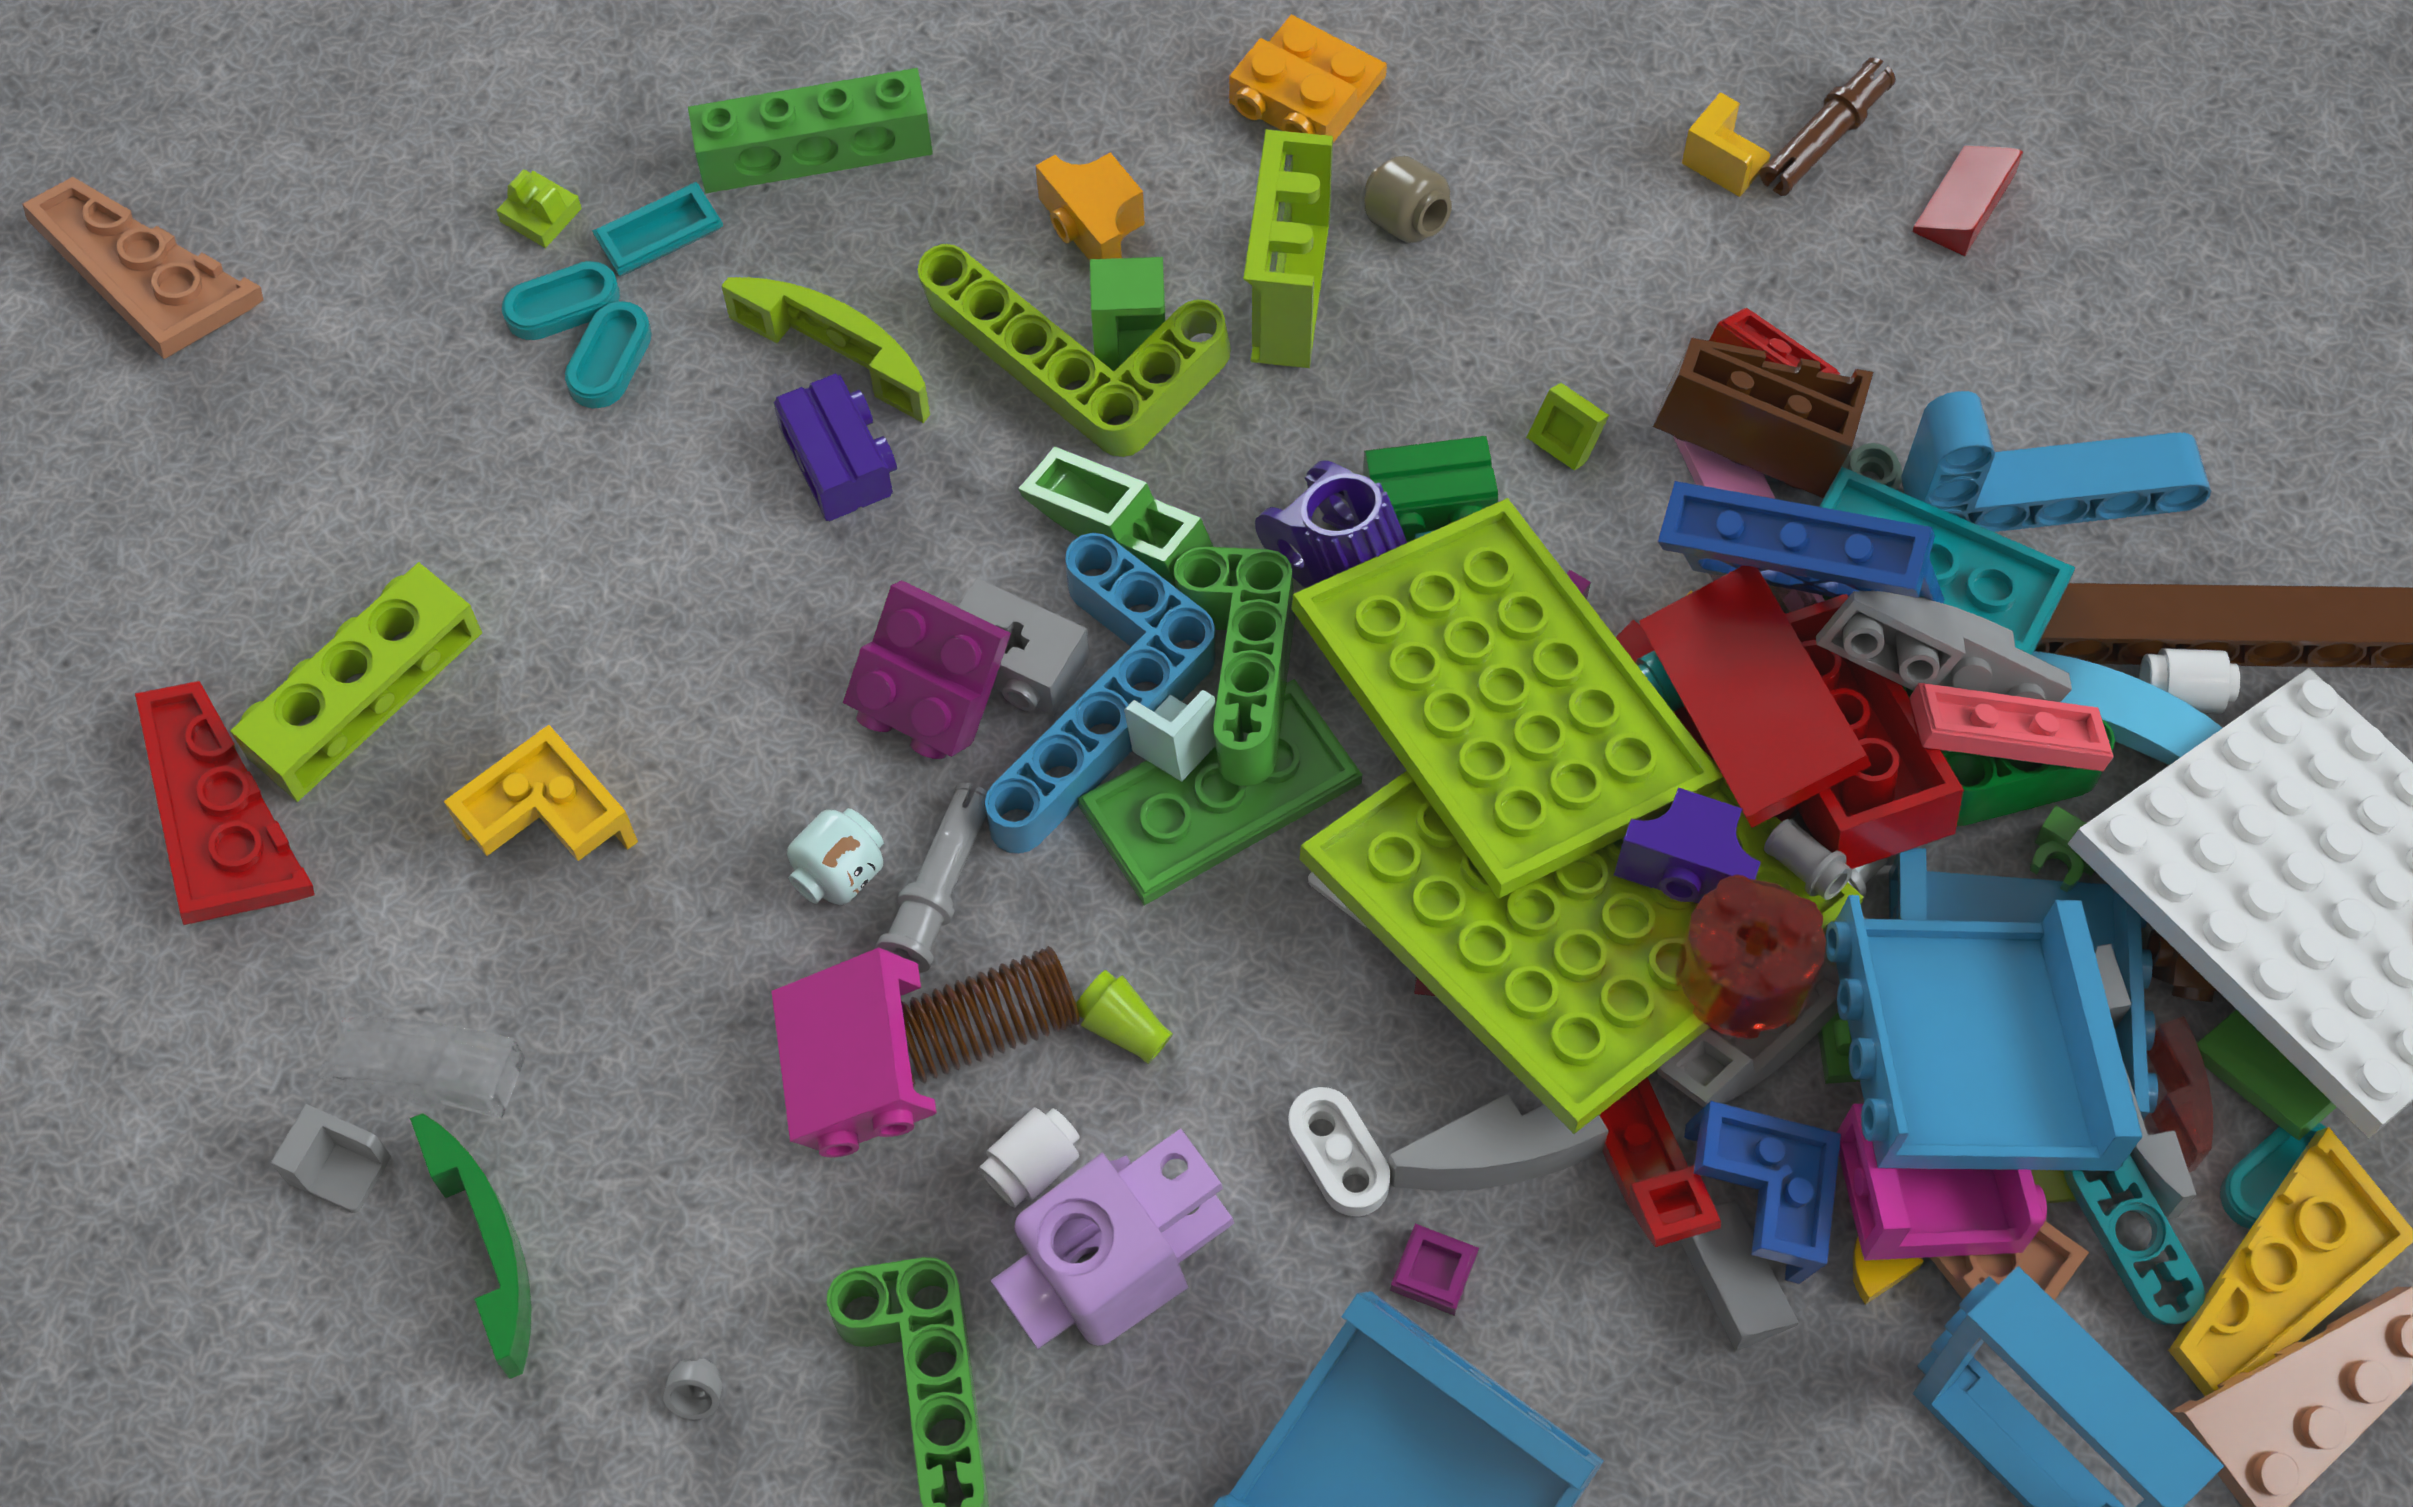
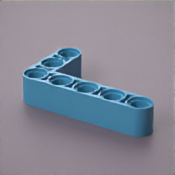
(1961, 473)
(1149, 659)

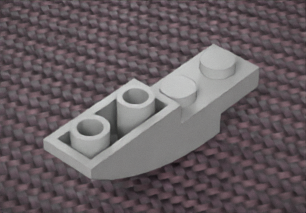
(1937, 645)

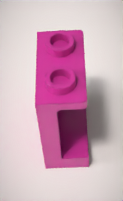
(848, 1054)
(1935, 1210)

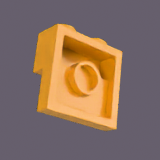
(1304, 80)

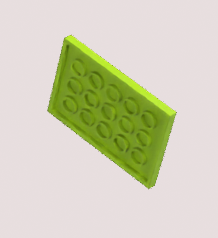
(1504, 695)

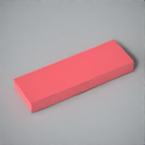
(2010, 727)

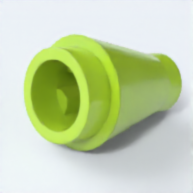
(1121, 1016)

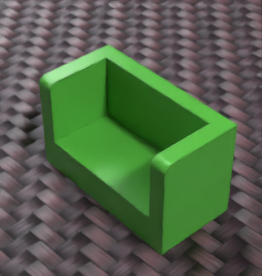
(1125, 305)

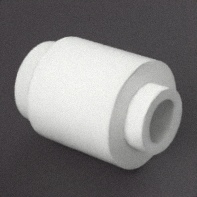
(2195, 676)
(1030, 1156)

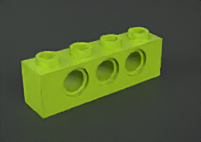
(349, 713)

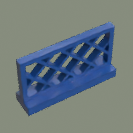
(1798, 543)

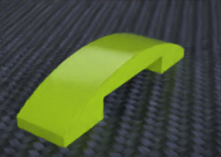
(775, 306)

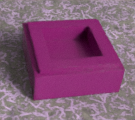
(1434, 1269)

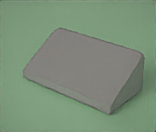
(1738, 1283)

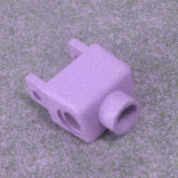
(1139, 1235)

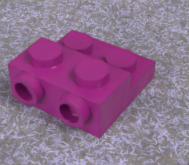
(926, 672)

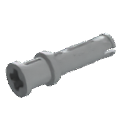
(927, 902)

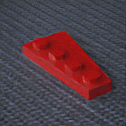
(215, 824)

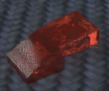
(2188, 1102)

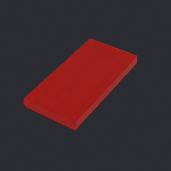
(1754, 694)

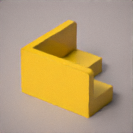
(541, 782)

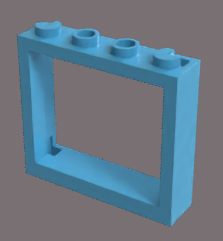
(2077, 1382)

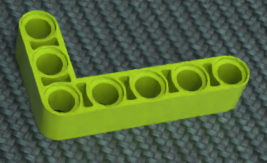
(1065, 360)

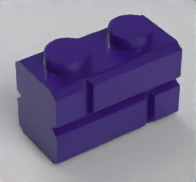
(834, 446)

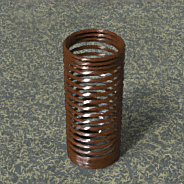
(1054, 993)

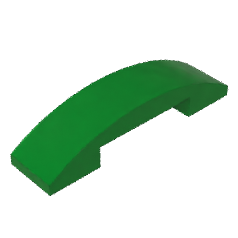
(506, 1309)

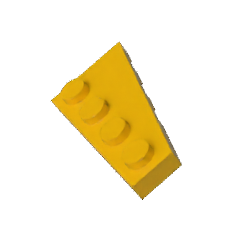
(2296, 1265)

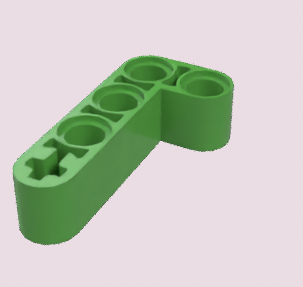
(1251, 599)
(922, 1335)

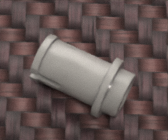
(1808, 859)

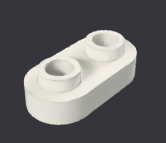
(1341, 1153)

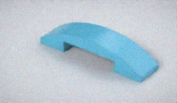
(2135, 710)

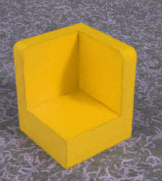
(1721, 153)

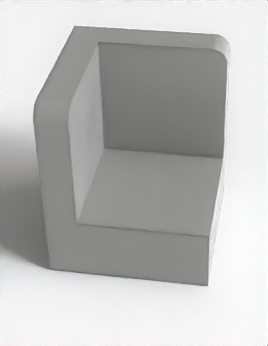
(331, 1159)

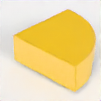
(1878, 1276)

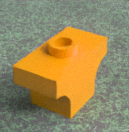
(1091, 203)

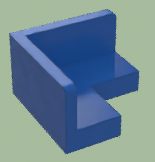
(1791, 1169)

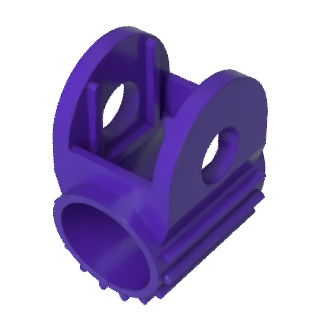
(1365, 527)

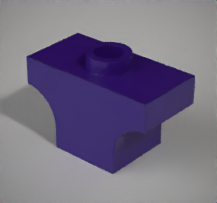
(1685, 848)

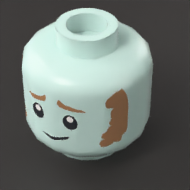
(835, 856)

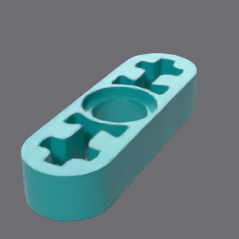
(2146, 1284)

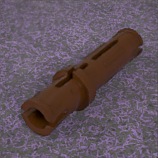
(1843, 110)

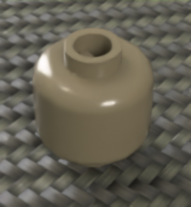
(1407, 199)

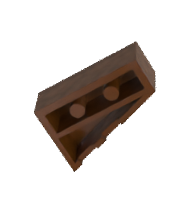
(1765, 413)

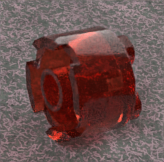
(1750, 956)

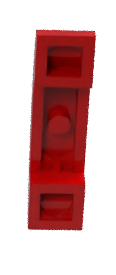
(1653, 1172)

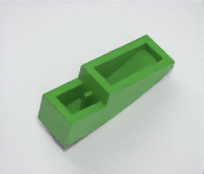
(1103, 501)

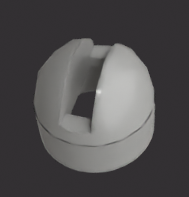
(680, 1393)

